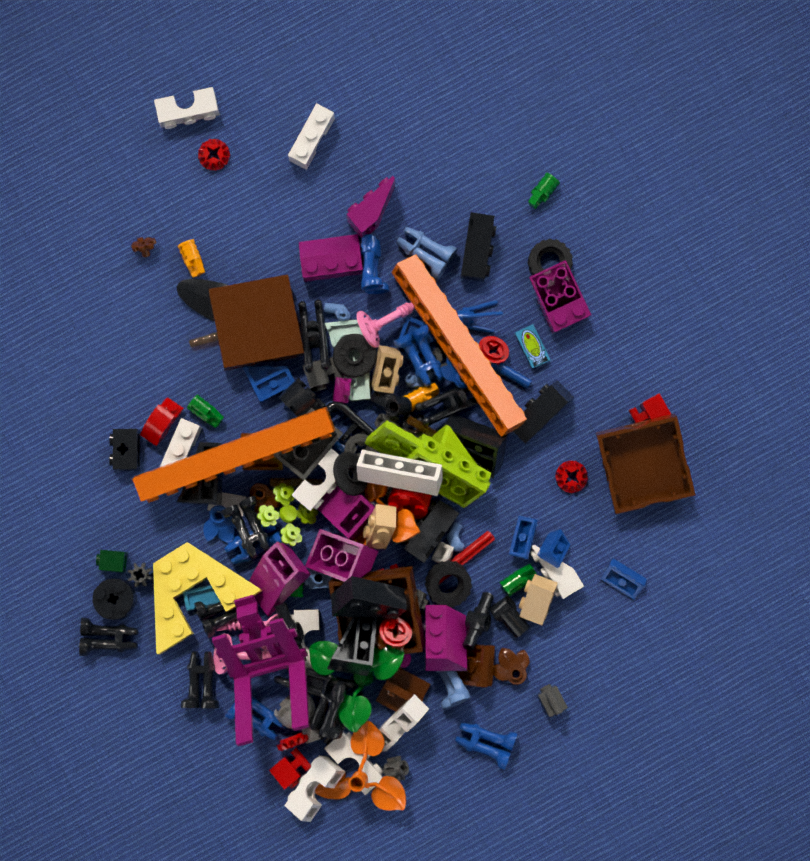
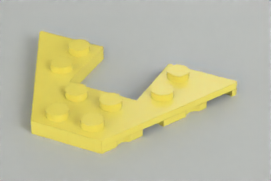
(179, 573)

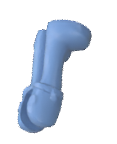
(445, 252)
(455, 688)

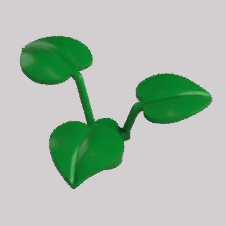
(356, 709)

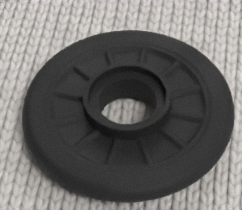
(354, 368)
(340, 470)

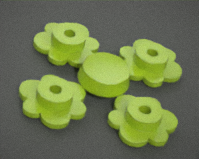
(287, 514)

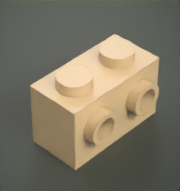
(386, 369)
(380, 526)
(538, 599)

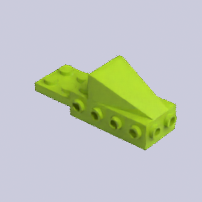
(461, 476)

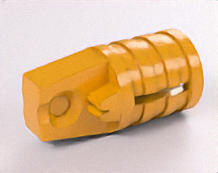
(191, 257)
(422, 394)

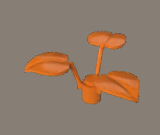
(405, 523)
(388, 793)

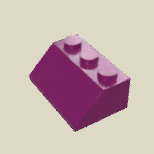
(330, 257)
(340, 556)
(444, 639)

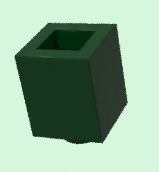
(112, 560)

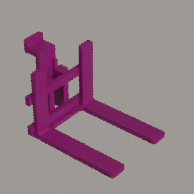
(284, 655)

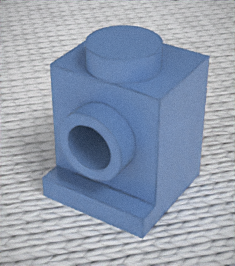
(313, 584)

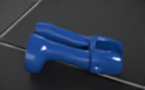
(371, 252)
(406, 344)
(276, 537)
(261, 726)
(506, 741)

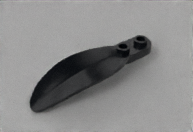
(196, 295)

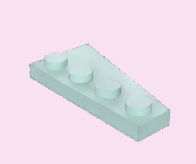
(360, 386)

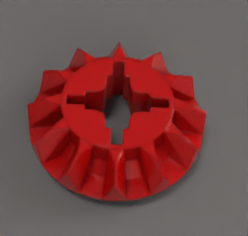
(213, 163)
(491, 342)
(572, 486)
(403, 629)
(292, 741)

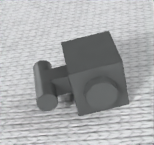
(318, 378)
(552, 700)

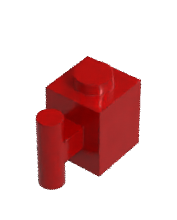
(652, 408)
(287, 772)

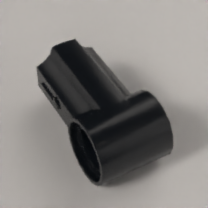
(391, 403)
(506, 612)

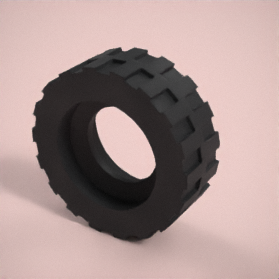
(548, 246)
(437, 573)

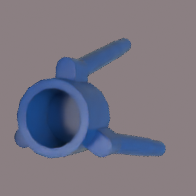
(467, 316)

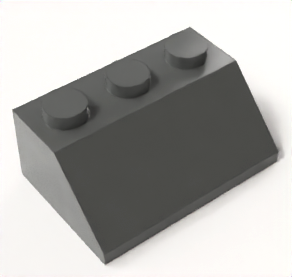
(305, 459)

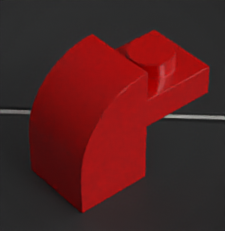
(161, 421)

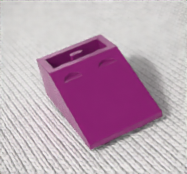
(368, 214)
(559, 297)
(346, 512)
(278, 576)

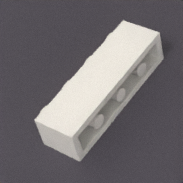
(399, 472)

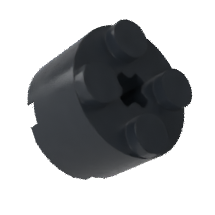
(300, 399)
(104, 593)

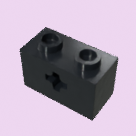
(131, 440)

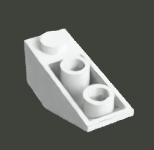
(564, 575)

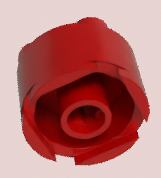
(413, 501)

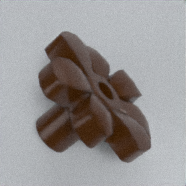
(144, 245)

